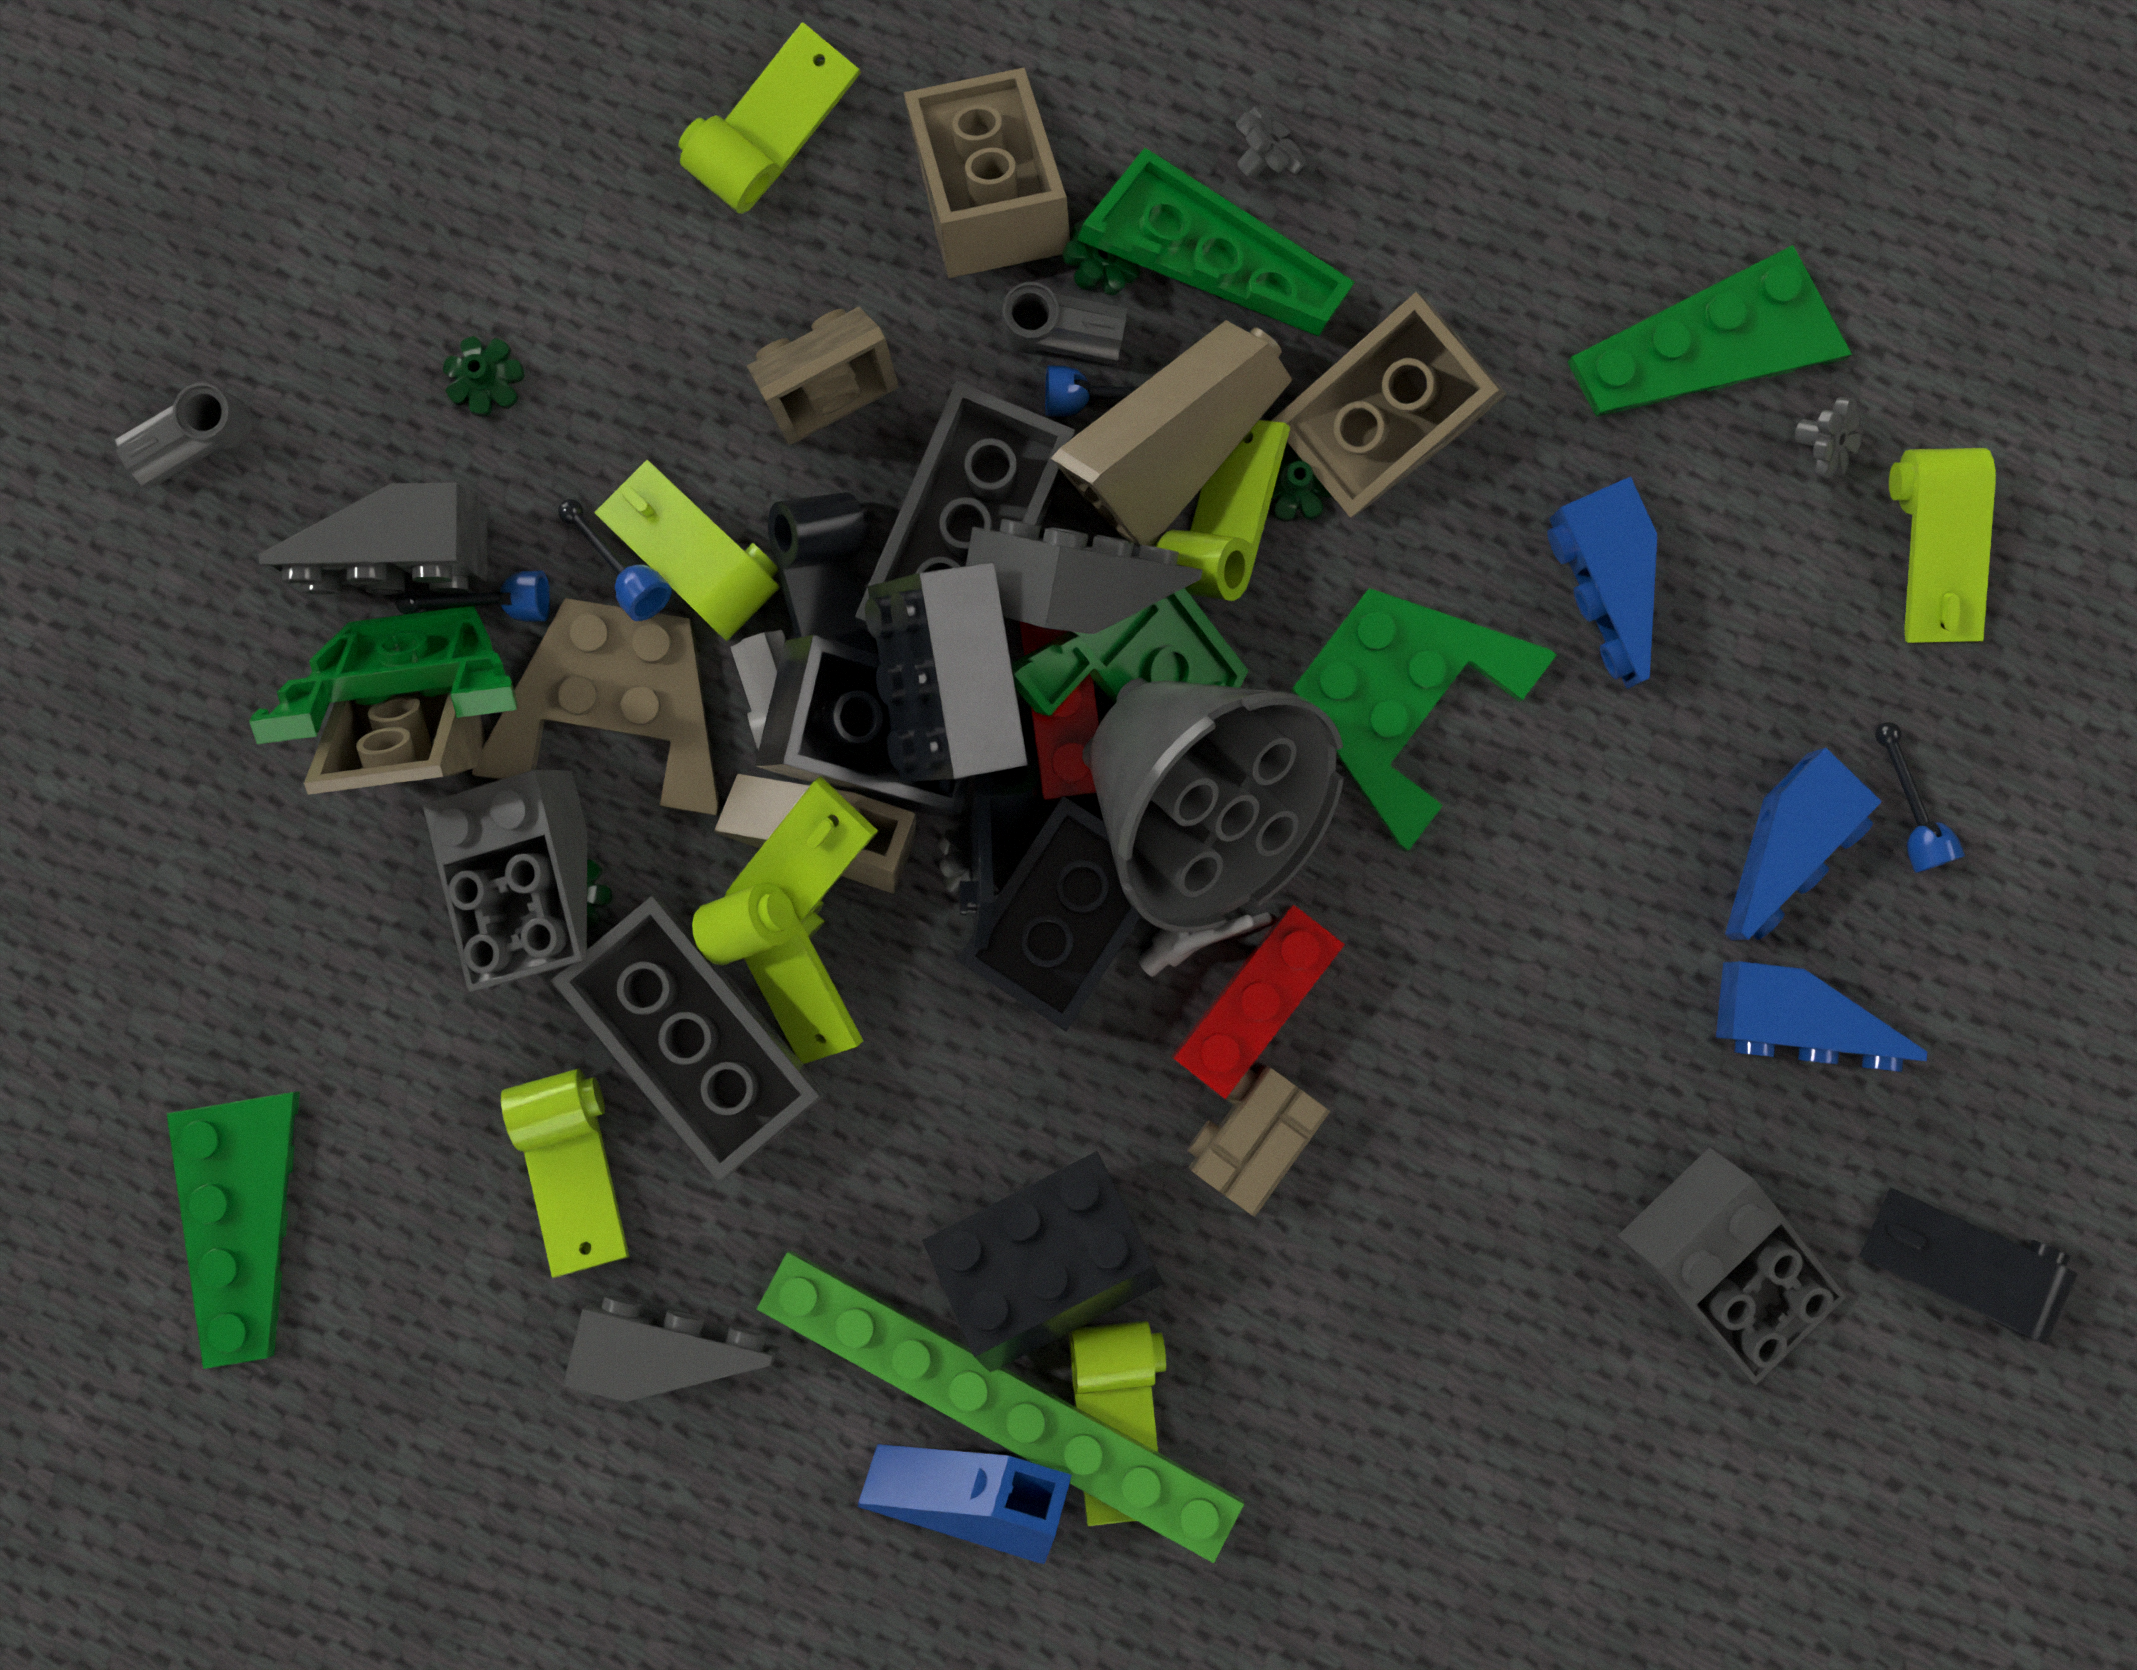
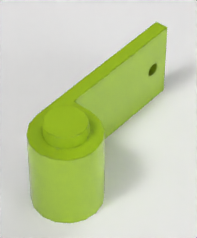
(770, 123)
(1231, 515)
(1950, 540)
(689, 550)
(809, 851)
(771, 939)
(567, 1169)
(1113, 1383)

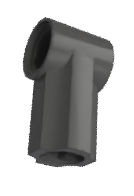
(1071, 327)
(180, 436)

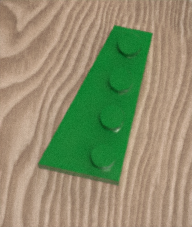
(1203, 240)
(1727, 334)
(232, 1202)

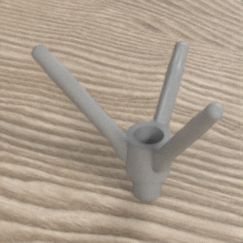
(1175, 947)

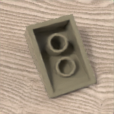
(988, 172)
(824, 372)
(1389, 405)
(394, 743)

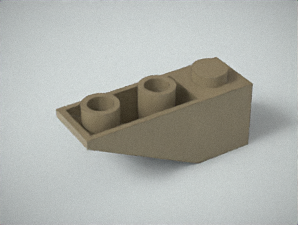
(761, 804)

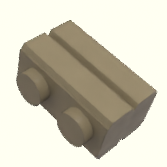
(1256, 1138)

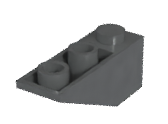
(643, 1355)

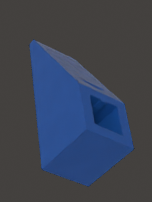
(1614, 561)
(1796, 831)
(1796, 1009)
(969, 1496)

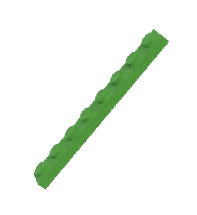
(1002, 1406)

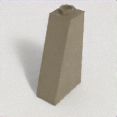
(1174, 431)

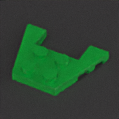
(1158, 643)
(388, 657)
(1385, 678)

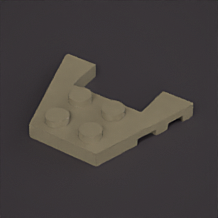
(618, 678)

